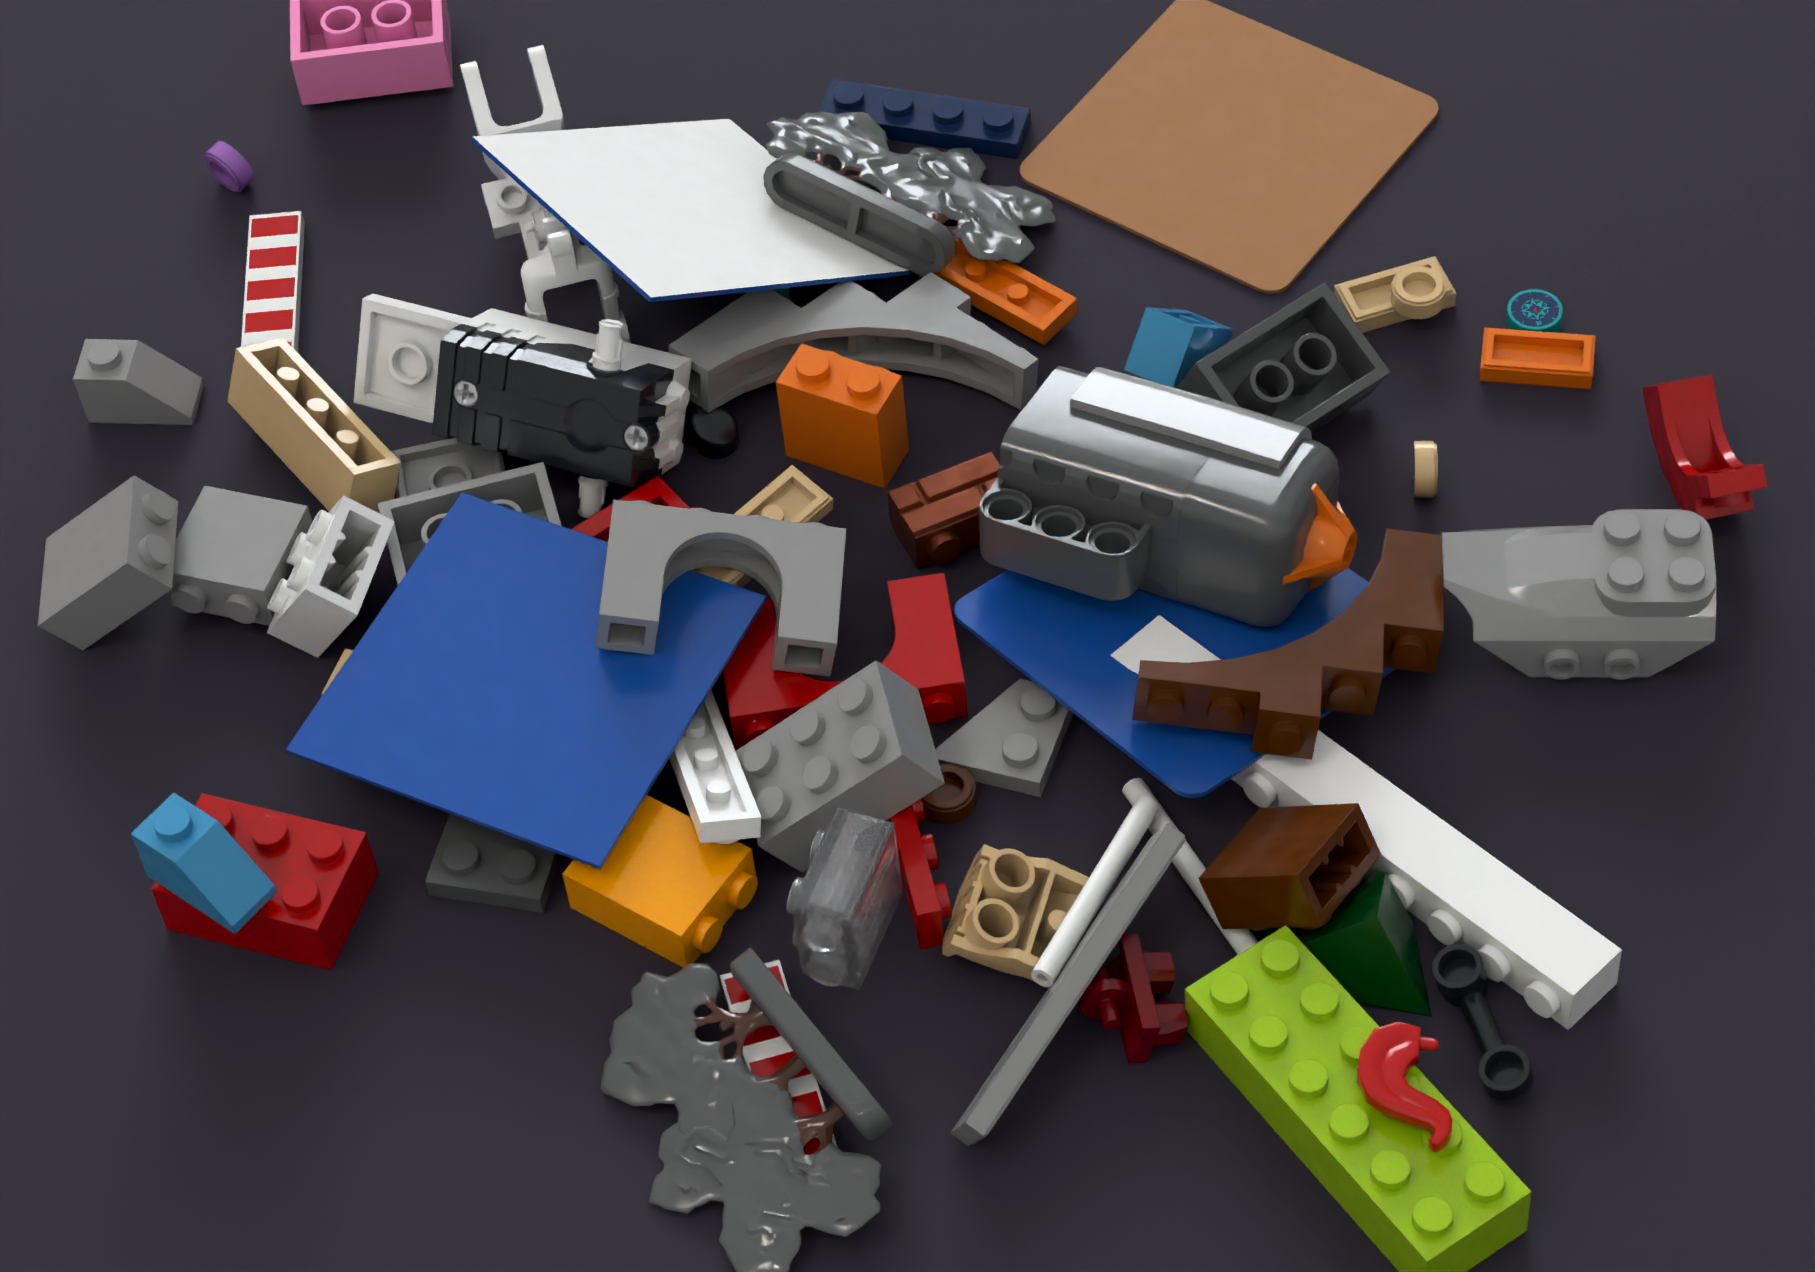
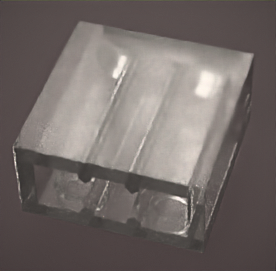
(846, 898)

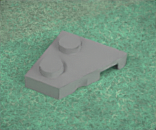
(1011, 740)

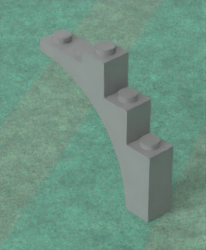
(917, 331)

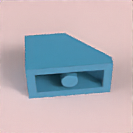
(1172, 343)
(201, 863)

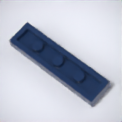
(934, 118)

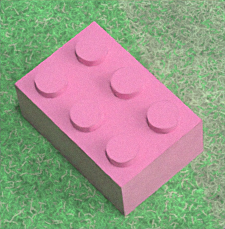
(369, 48)

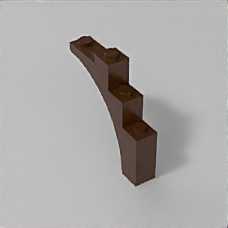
(1336, 668)

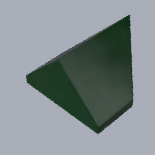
(1373, 949)

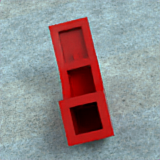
(1696, 450)

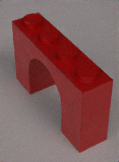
(922, 654)

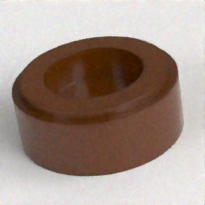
(952, 800)

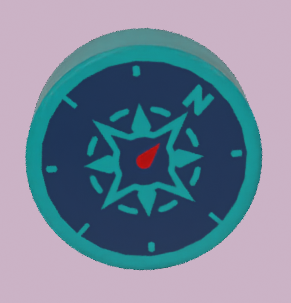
(1534, 311)

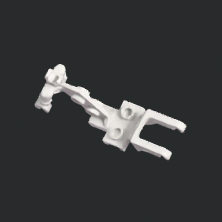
(551, 248)

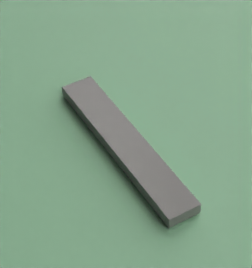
(1069, 986)

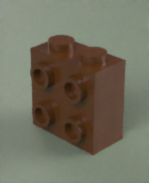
(1290, 867)

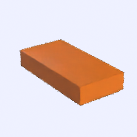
(1537, 358)

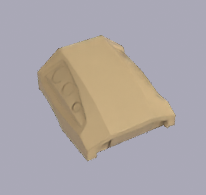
(1010, 909)

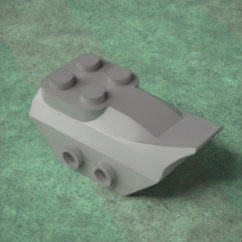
(1589, 597)

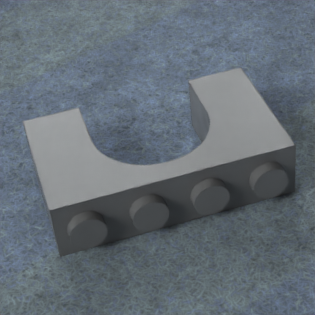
(791, 560)

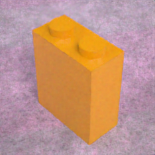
(665, 885)

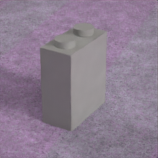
(108, 563)

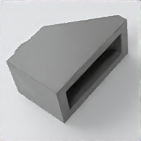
(135, 385)

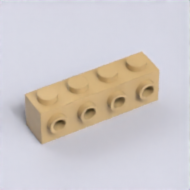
(310, 426)

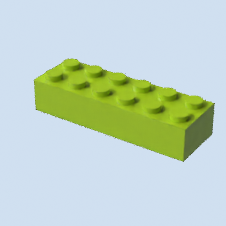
(1293, 1052)

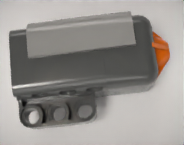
(1165, 494)

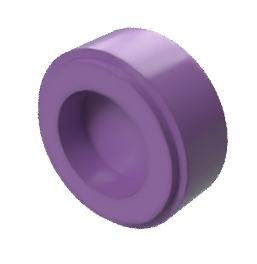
(228, 166)

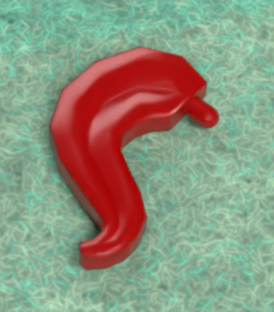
(1382, 1075)

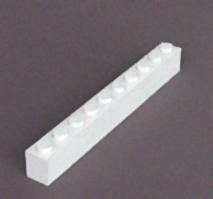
(1434, 868)

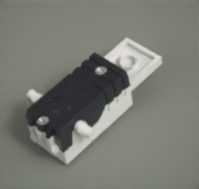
(528, 390)

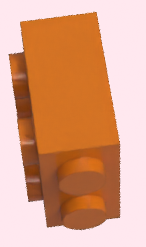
(843, 415)

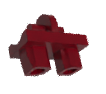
(1125, 999)

